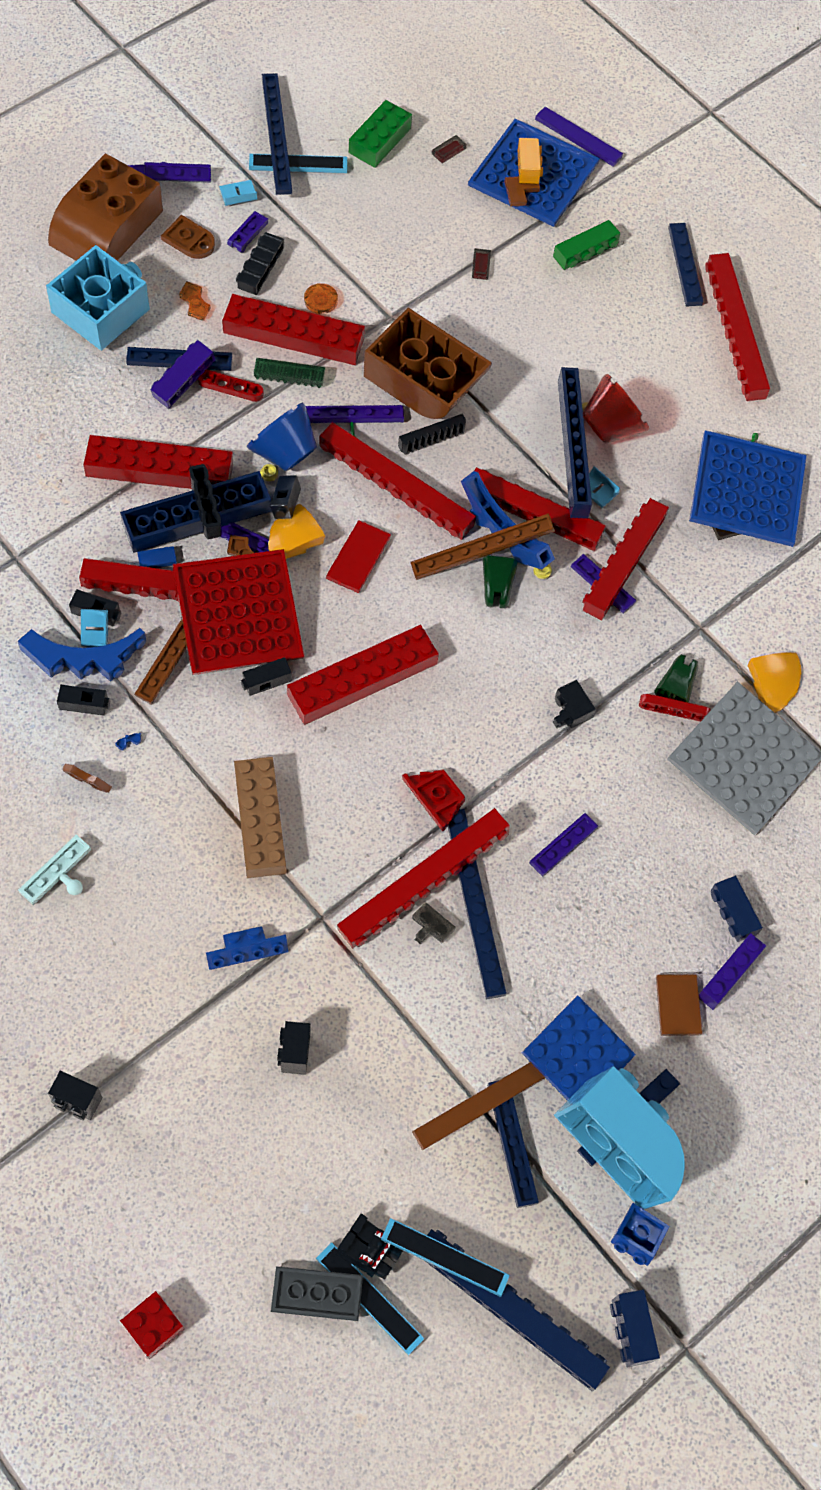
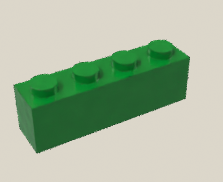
(586, 245)

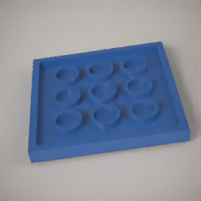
(576, 1048)

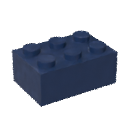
(634, 1328)

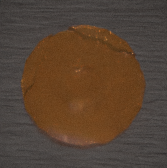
(321, 298)

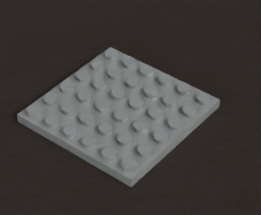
(745, 758)

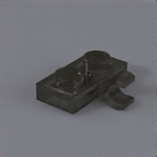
(432, 923)

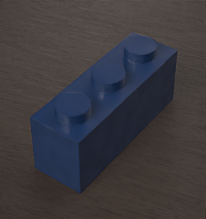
(735, 908)

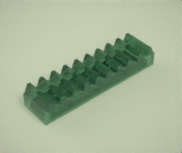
(289, 372)

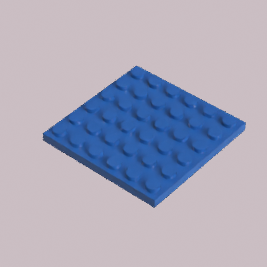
(563, 172)
(748, 488)

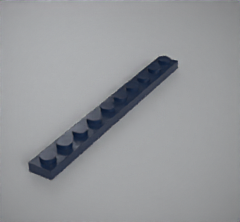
(276, 134)
(478, 919)

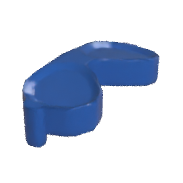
(134, 738)

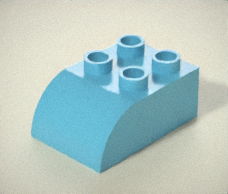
(626, 1136)

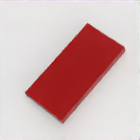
(358, 556)

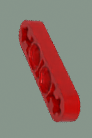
(232, 382)
(673, 707)

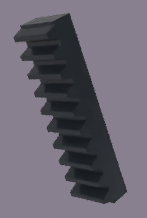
(432, 433)

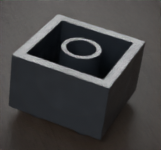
(295, 1049)
(74, 1095)

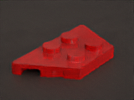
(436, 794)

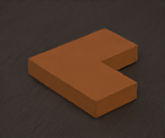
(516, 190)

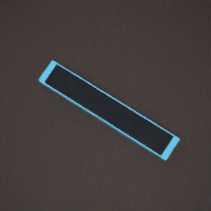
(301, 163)
(445, 1257)
(374, 1303)

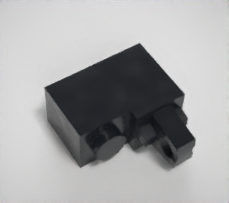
(575, 705)

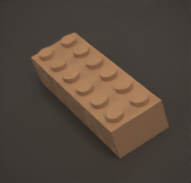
(260, 817)

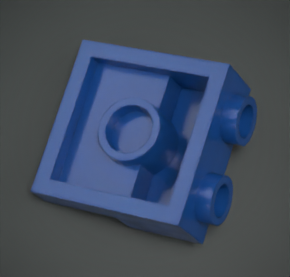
(639, 1235)

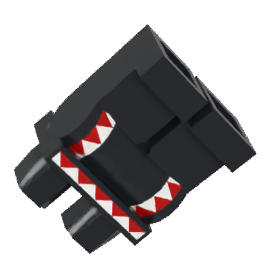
(366, 1250)

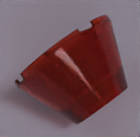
(613, 412)

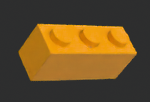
(529, 160)

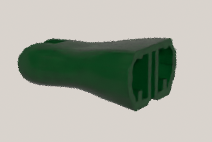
(498, 578)
(678, 680)

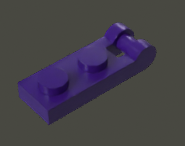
(247, 231)

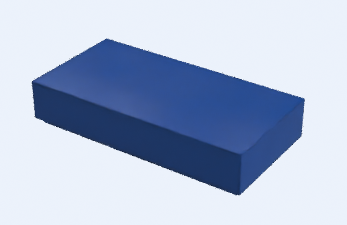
(157, 557)

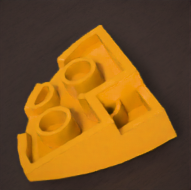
(295, 534)
(776, 678)

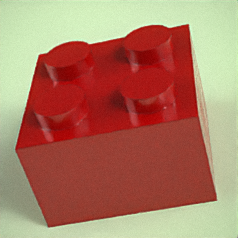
(152, 1324)

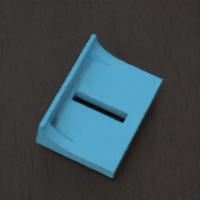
(246, 190)
(606, 492)
(94, 618)

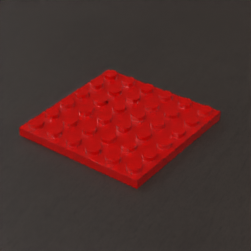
(237, 611)

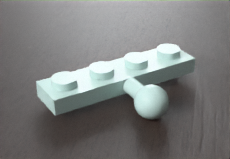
(56, 870)

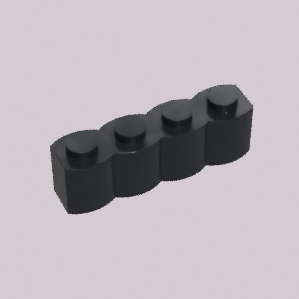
(260, 263)
(205, 501)

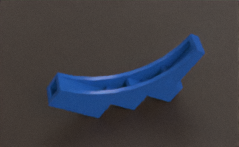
(491, 516)
(81, 661)

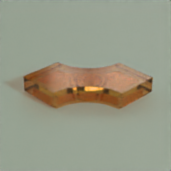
(197, 306)

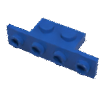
(245, 947)

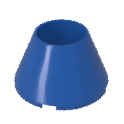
(286, 439)

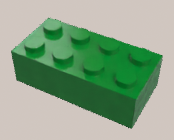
(380, 133)

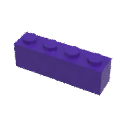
(182, 374)
(731, 971)

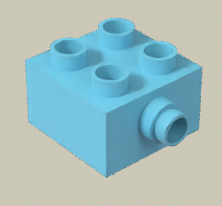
(99, 296)

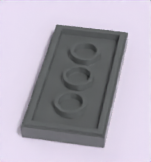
(317, 1293)

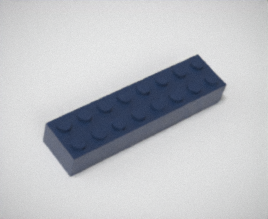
(179, 515)

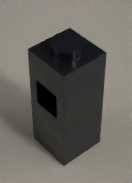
(285, 497)
(85, 600)
(266, 676)
(83, 700)

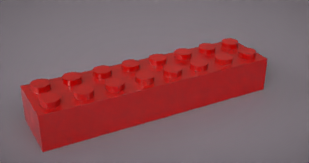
(293, 329)
(153, 462)
(362, 674)

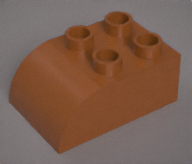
(105, 209)
(423, 365)

